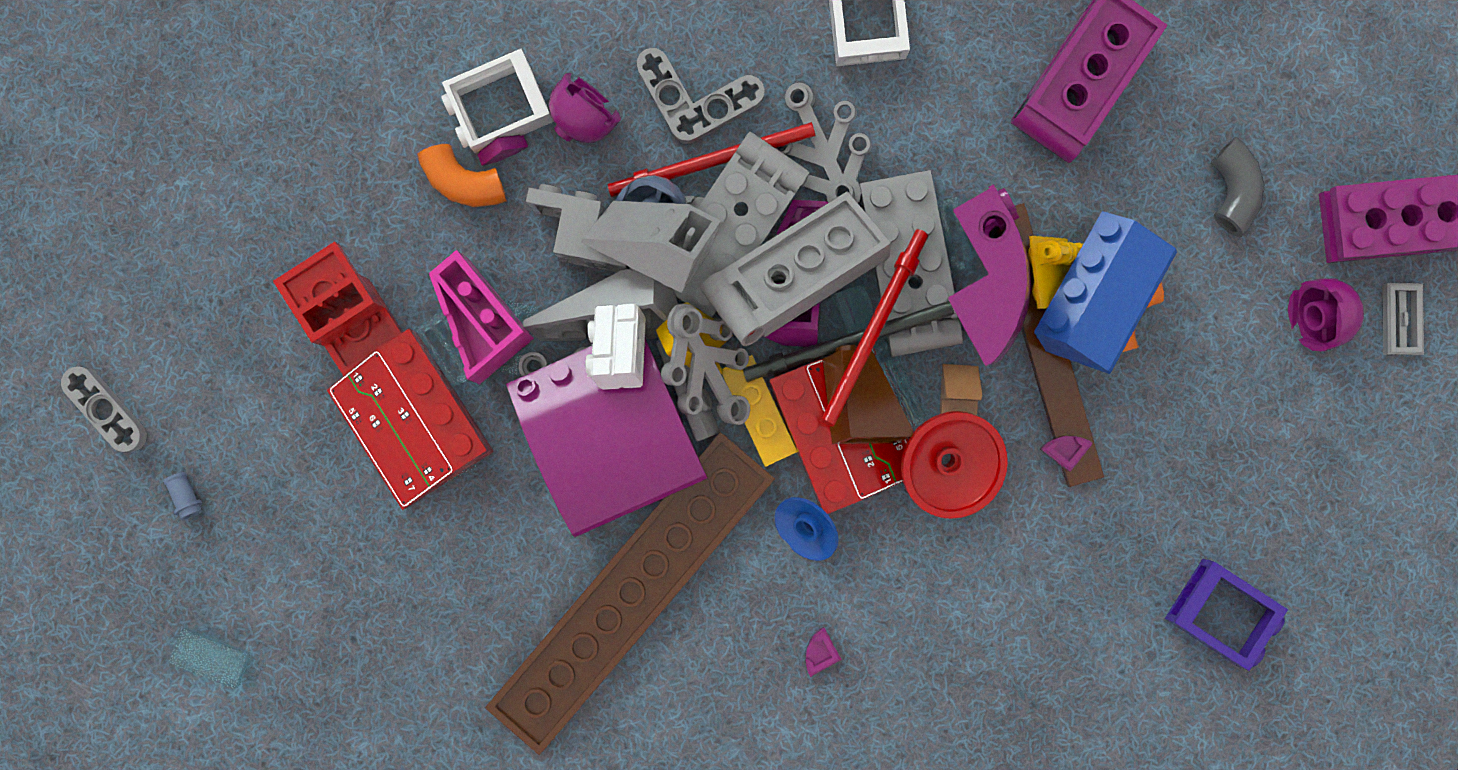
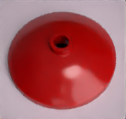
(969, 477)

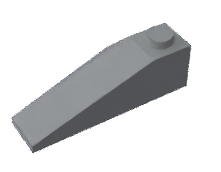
(571, 316)

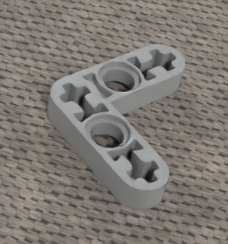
(685, 108)

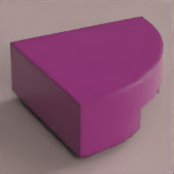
(501, 149)
(1066, 450)
(820, 653)

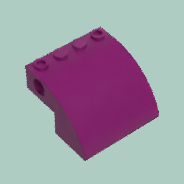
(998, 303)
(603, 447)

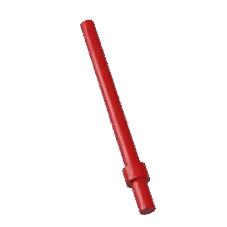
(714, 158)
(905, 266)

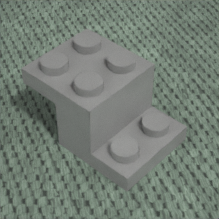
(576, 218)

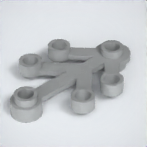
(827, 151)
(685, 325)

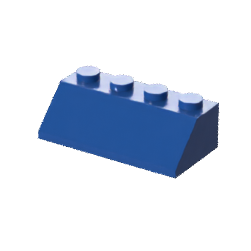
(1105, 292)

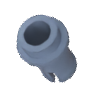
(183, 496)

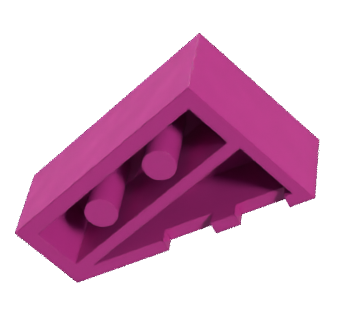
(478, 317)

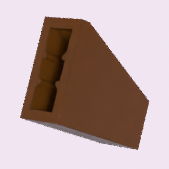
(872, 408)

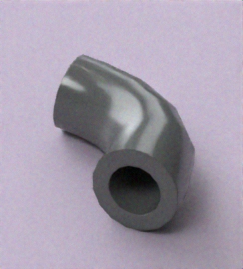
(1243, 185)

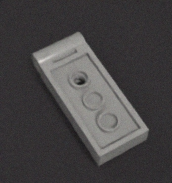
(764, 182)
(898, 209)
(810, 259)

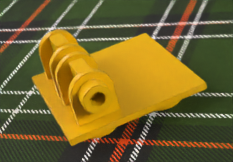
(1050, 263)

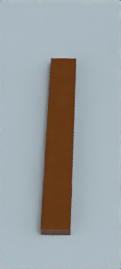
(1056, 380)

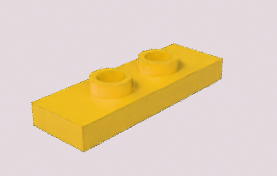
(764, 420)

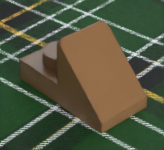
(960, 388)

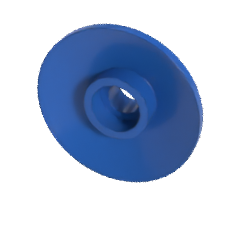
(806, 528)

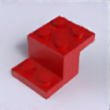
(337, 307)

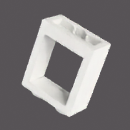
(869, 50)
(487, 74)

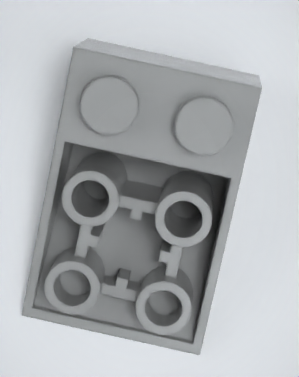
(655, 239)

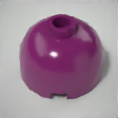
(580, 111)
(1326, 313)

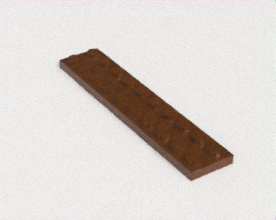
(628, 596)

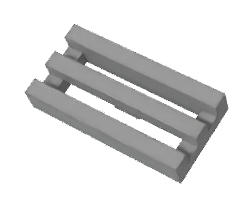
(1389, 319)

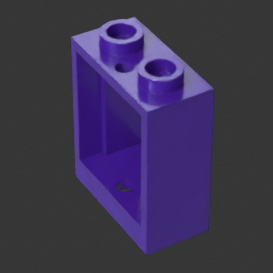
(1196, 594)

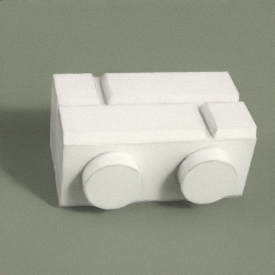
(617, 346)

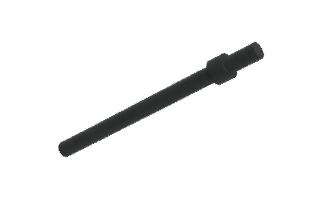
(780, 363)

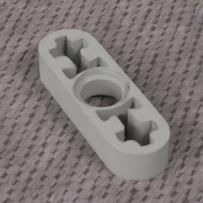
(94, 384)

